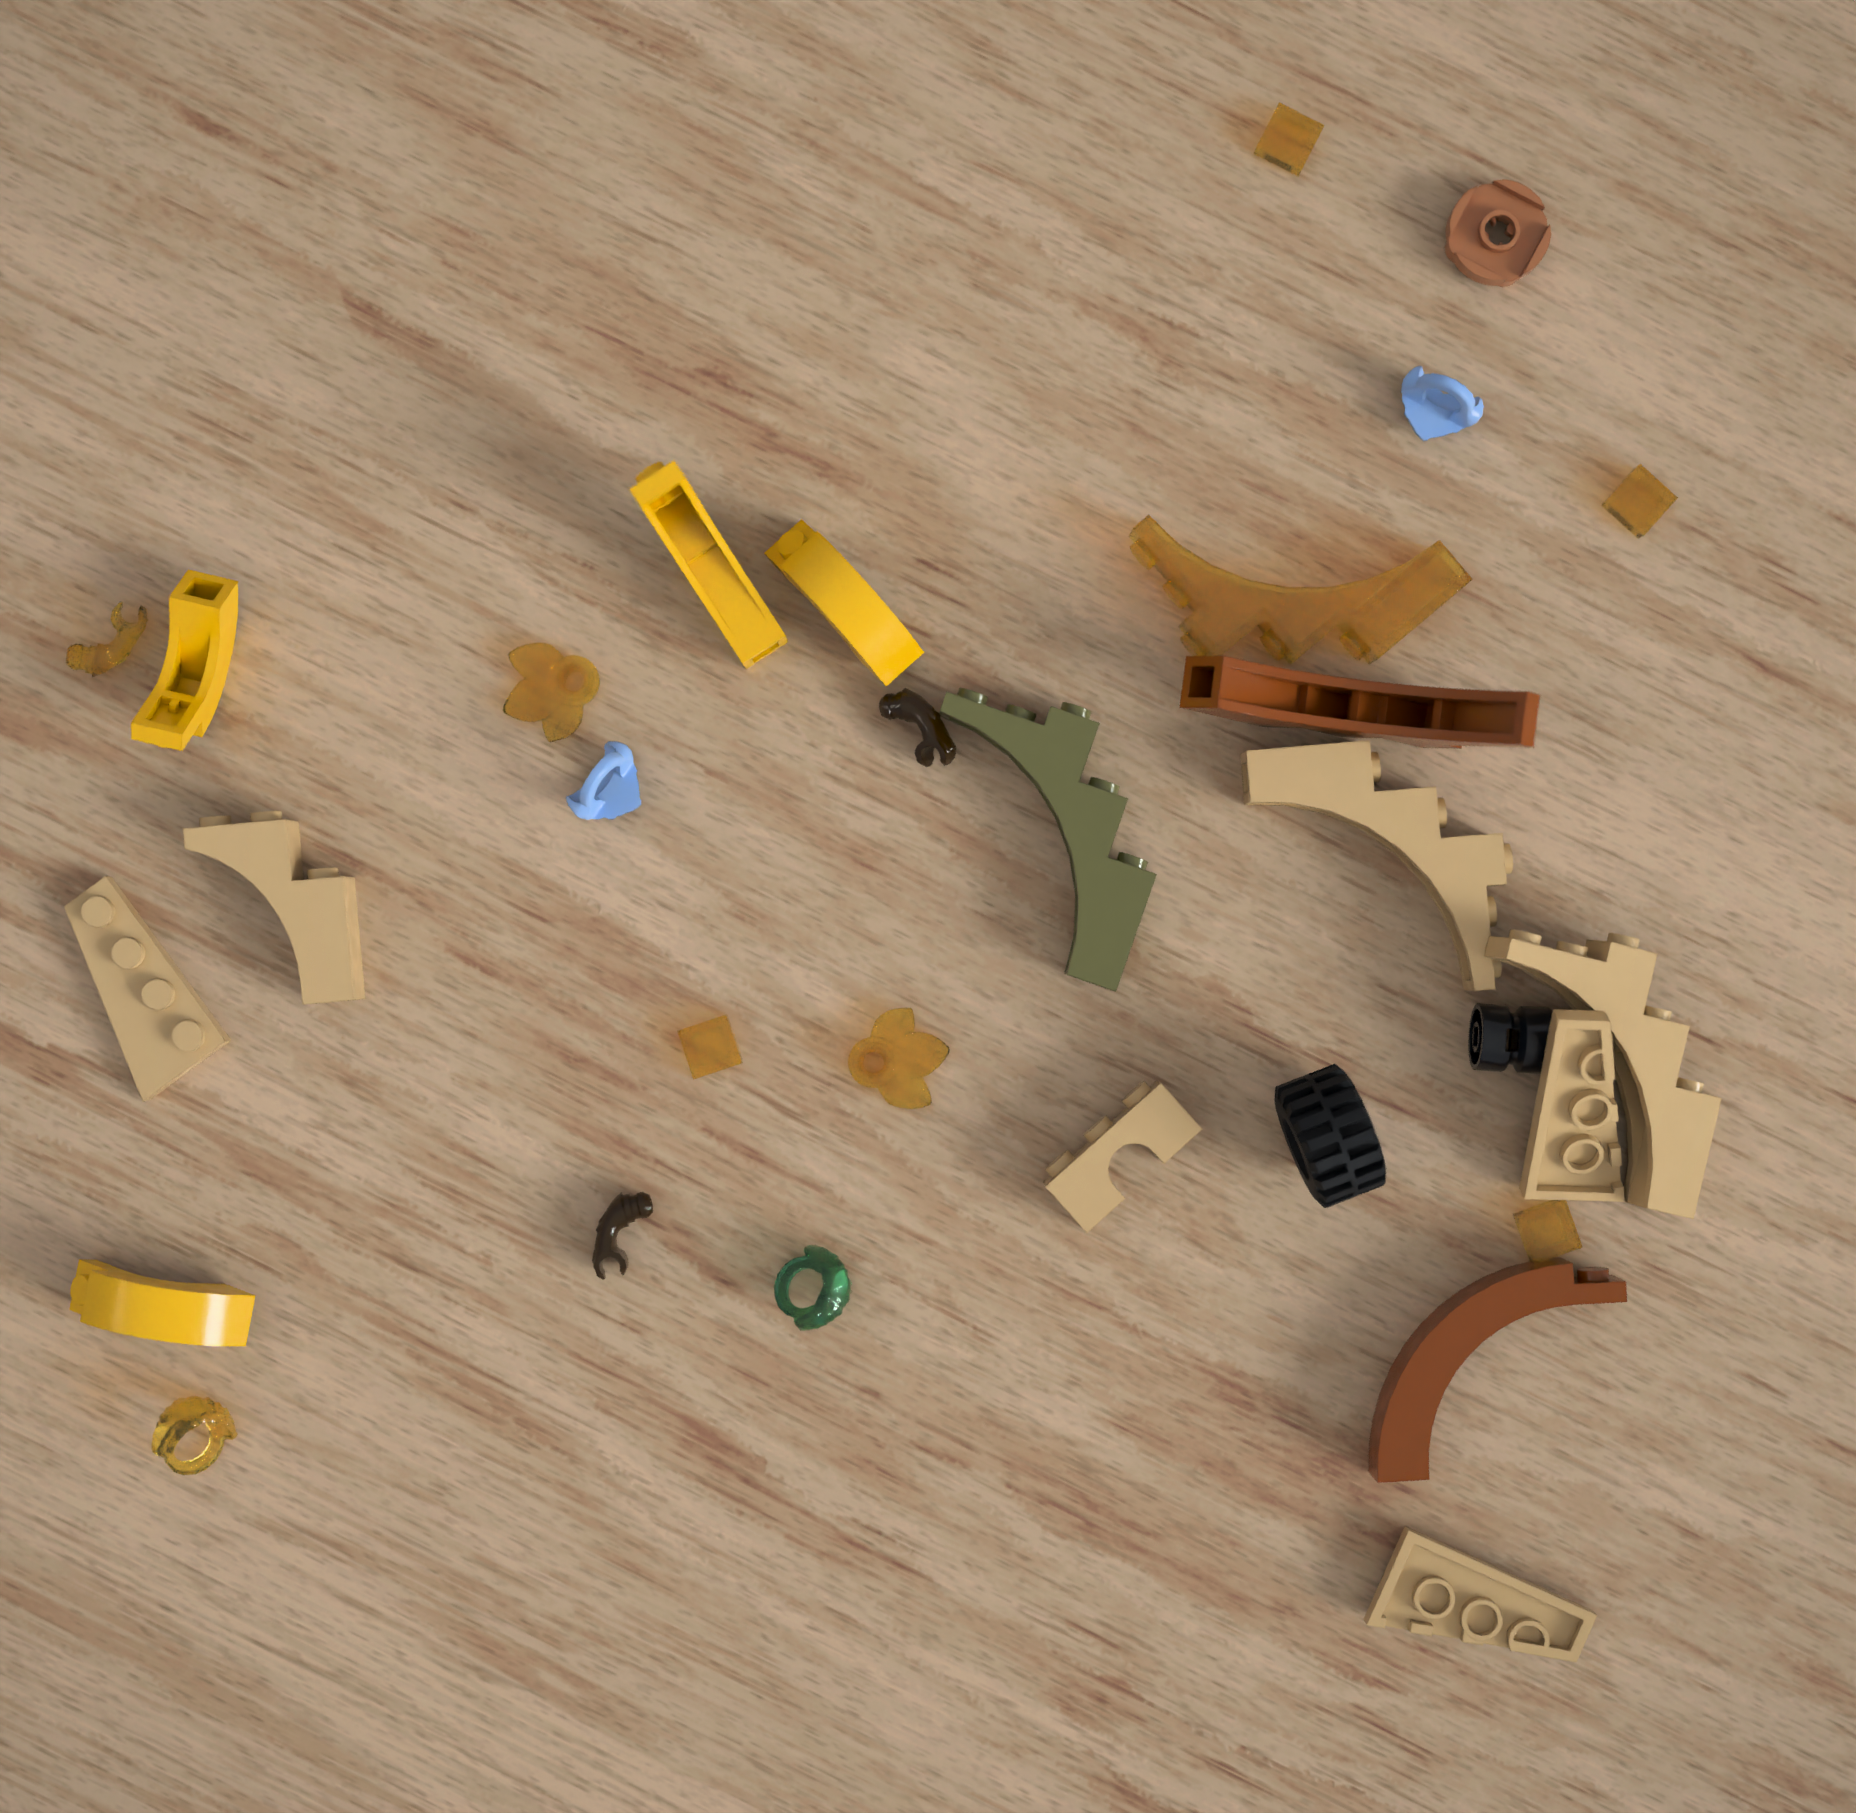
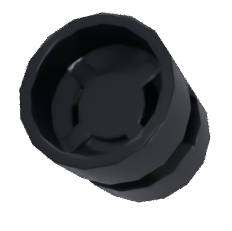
(1526, 1037)

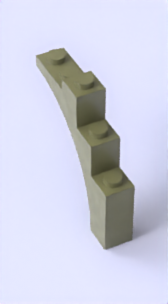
(1053, 757)

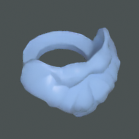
(1436, 413)
(610, 787)

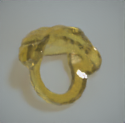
(184, 1416)

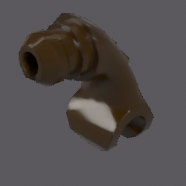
(914, 708)
(619, 1214)

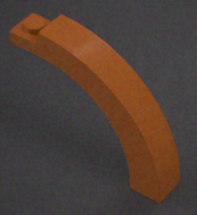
(1446, 1339)

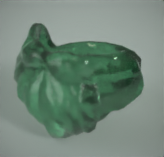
(834, 1293)

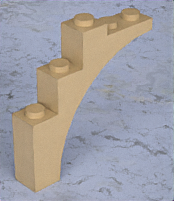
(1453, 870)
(1665, 1114)

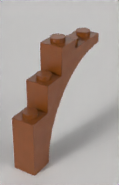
(1358, 707)

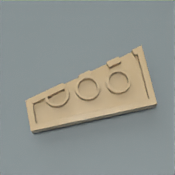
(145, 995)
(1574, 1119)
(1464, 1598)

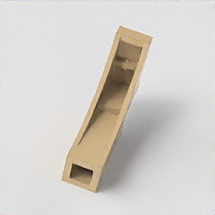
(316, 911)

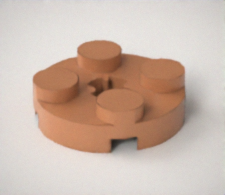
(1526, 226)

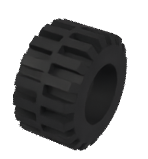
(1330, 1135)

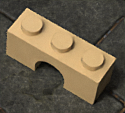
(1083, 1179)

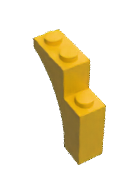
(707, 562)

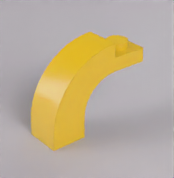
(845, 601)
(195, 664)
(160, 1308)

